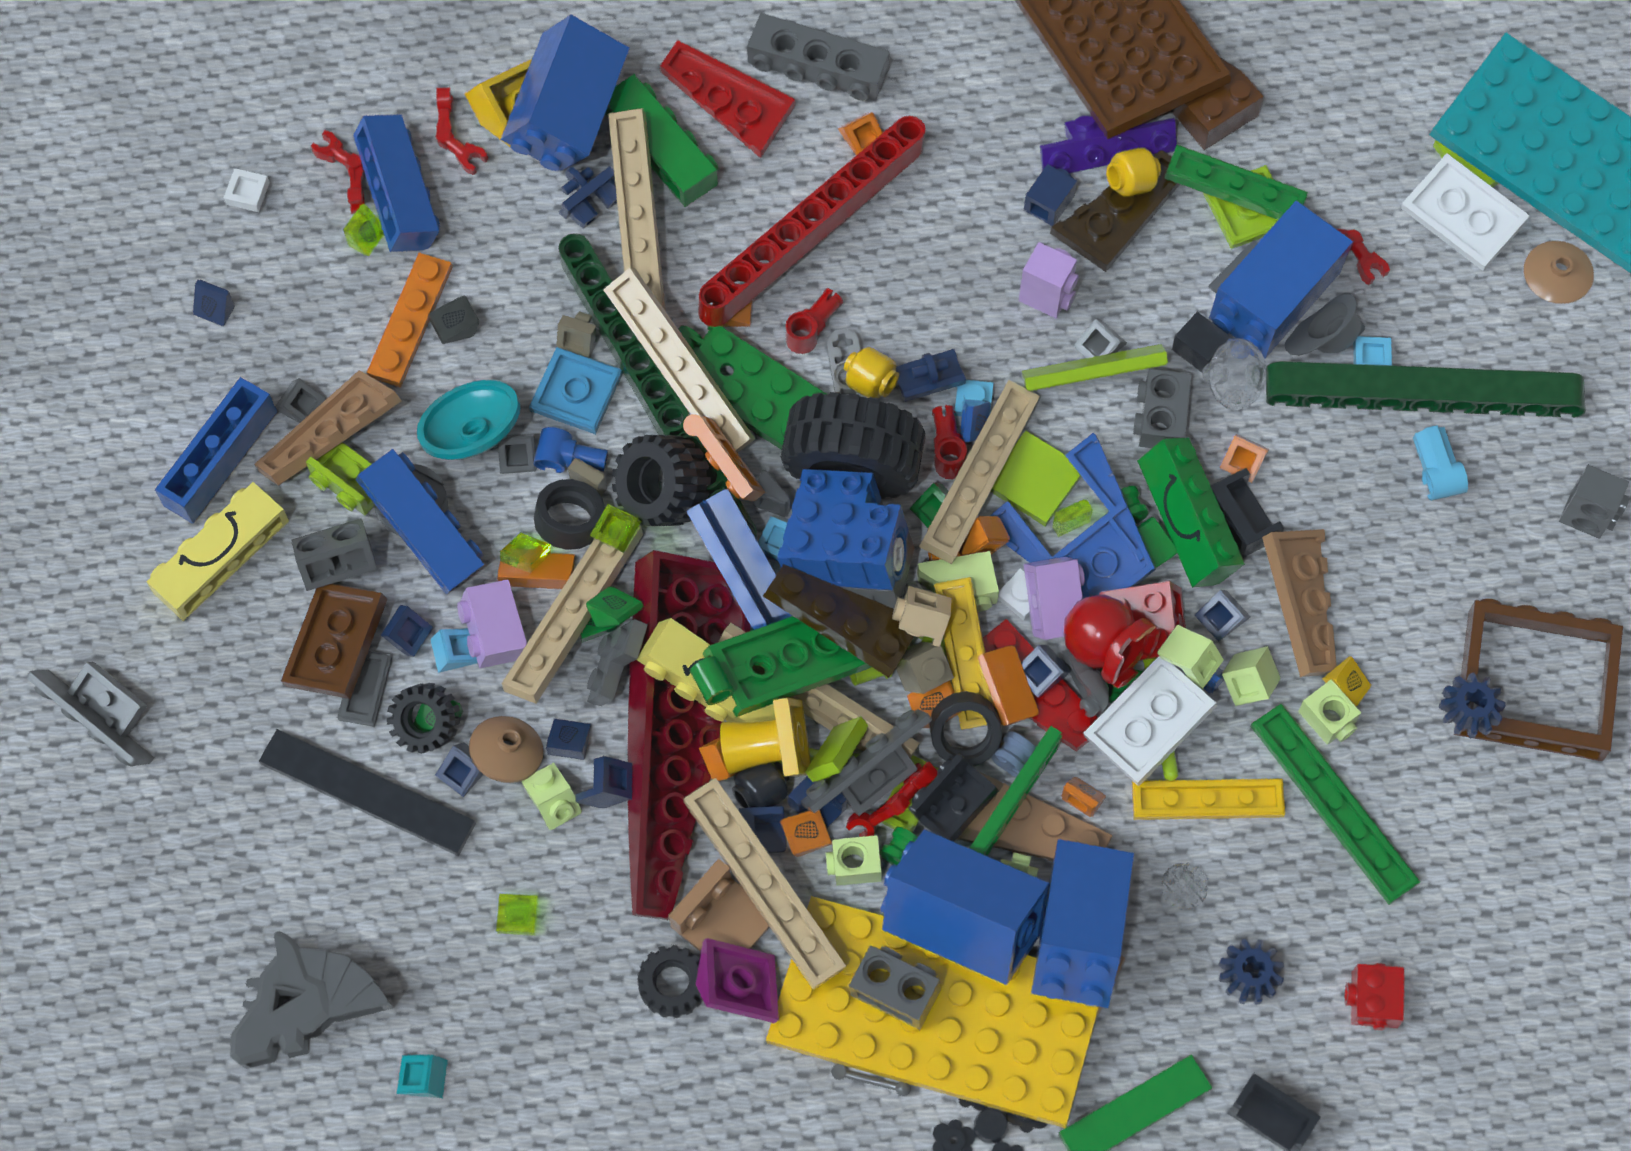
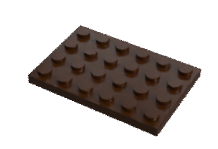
(1127, 56)

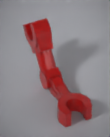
(446, 139)
(336, 152)
(1365, 259)
(897, 803)

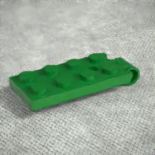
(759, 386)
(793, 662)

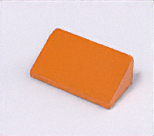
(550, 574)
(1008, 685)

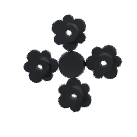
(989, 1126)

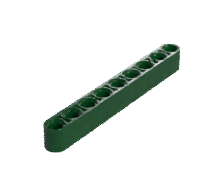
(1425, 388)

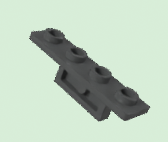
(100, 706)
(874, 770)

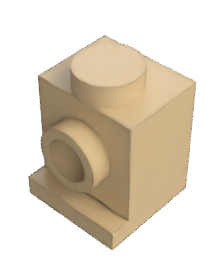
(923, 614)

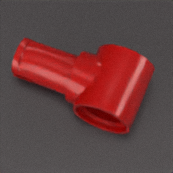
(812, 321)
(947, 442)

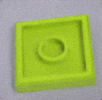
(1239, 223)
(1036, 478)

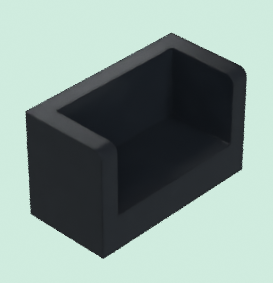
(1243, 513)
(1274, 1114)

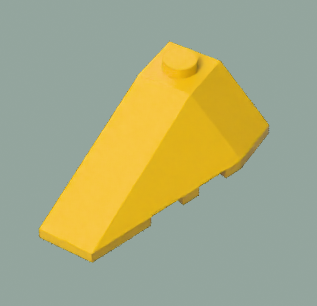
(495, 98)

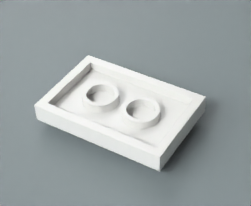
(1465, 212)
(1150, 720)

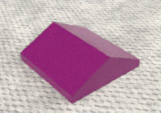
(738, 980)

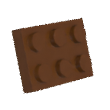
(334, 640)

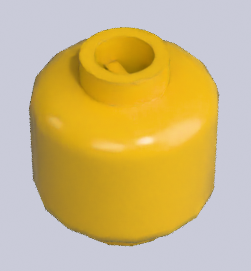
(1133, 172)
(871, 373)

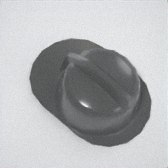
(1329, 329)

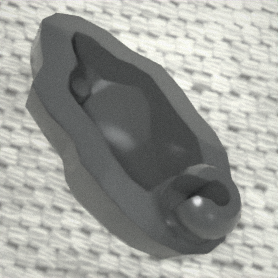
(1090, 685)

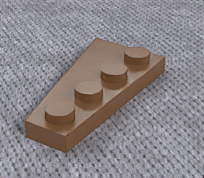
(331, 423)
(1299, 582)
(1035, 827)

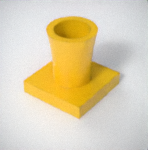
(768, 741)

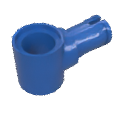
(558, 451)

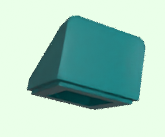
(422, 1076)

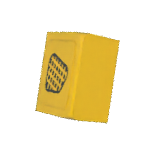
(1350, 680)

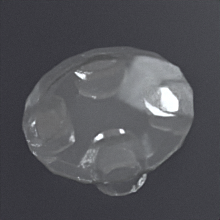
(1236, 374)

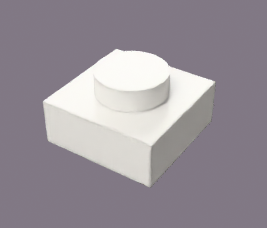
(246, 190)
(1015, 595)

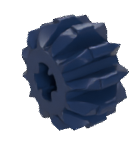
(1459, 696)
(1243, 982)

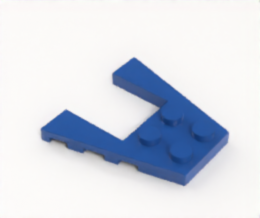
(1110, 549)

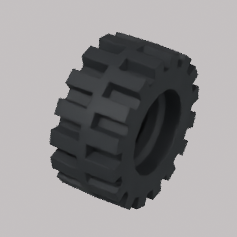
(652, 968)

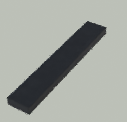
(367, 792)

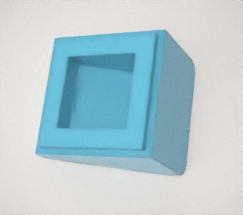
(451, 649)

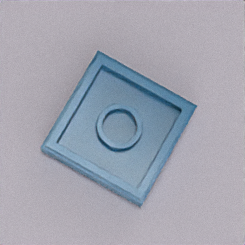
(575, 390)

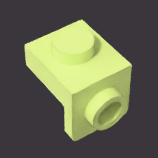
(552, 796)

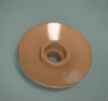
(1556, 284)
(504, 761)

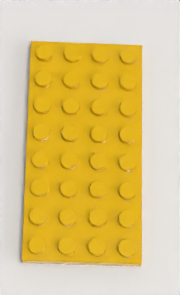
(976, 1044)

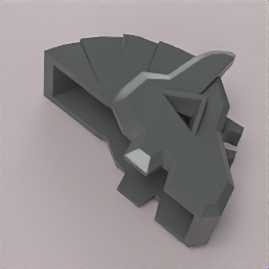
(322, 990)

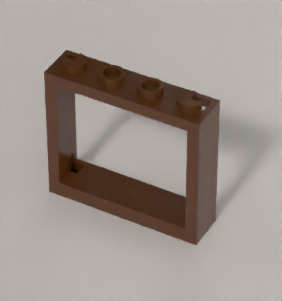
(1563, 623)

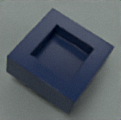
(406, 630)

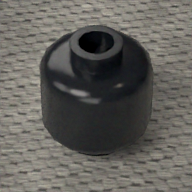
(761, 786)

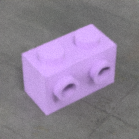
(1049, 280)
(1052, 593)
(492, 623)

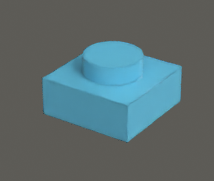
(1372, 351)
(973, 391)
(772, 537)

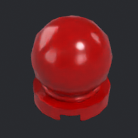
(1106, 636)

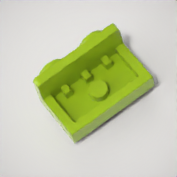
(339, 472)

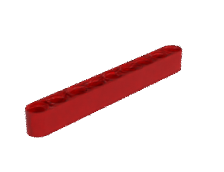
(807, 233)

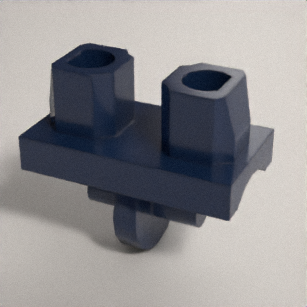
(578, 205)
(929, 375)

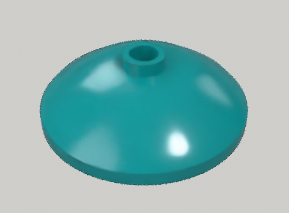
(468, 420)

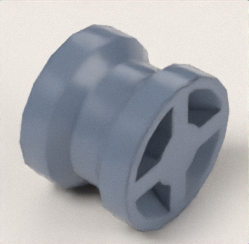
(1013, 753)

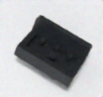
(952, 798)

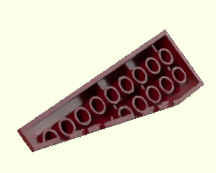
(668, 728)

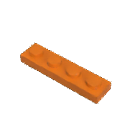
(409, 320)

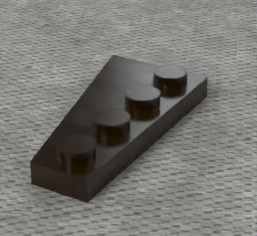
(1112, 221)
(842, 616)

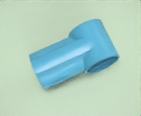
(1440, 469)

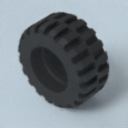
(855, 436)

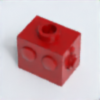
(1376, 996)

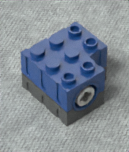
(848, 535)

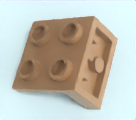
(718, 911)

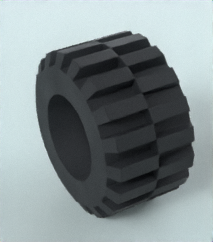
(639, 473)

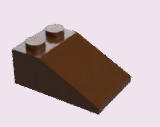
(1221, 110)

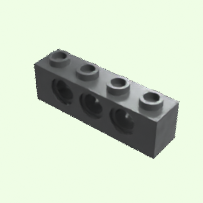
(806, 44)

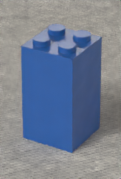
(565, 94)
(1280, 278)
(964, 906)
(1083, 924)

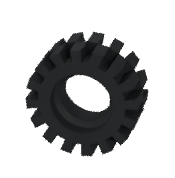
(404, 725)

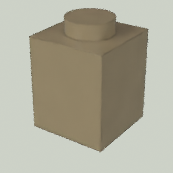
(923, 668)

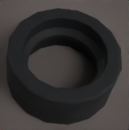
(571, 492)
(962, 702)

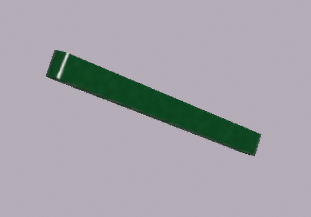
(631, 352)

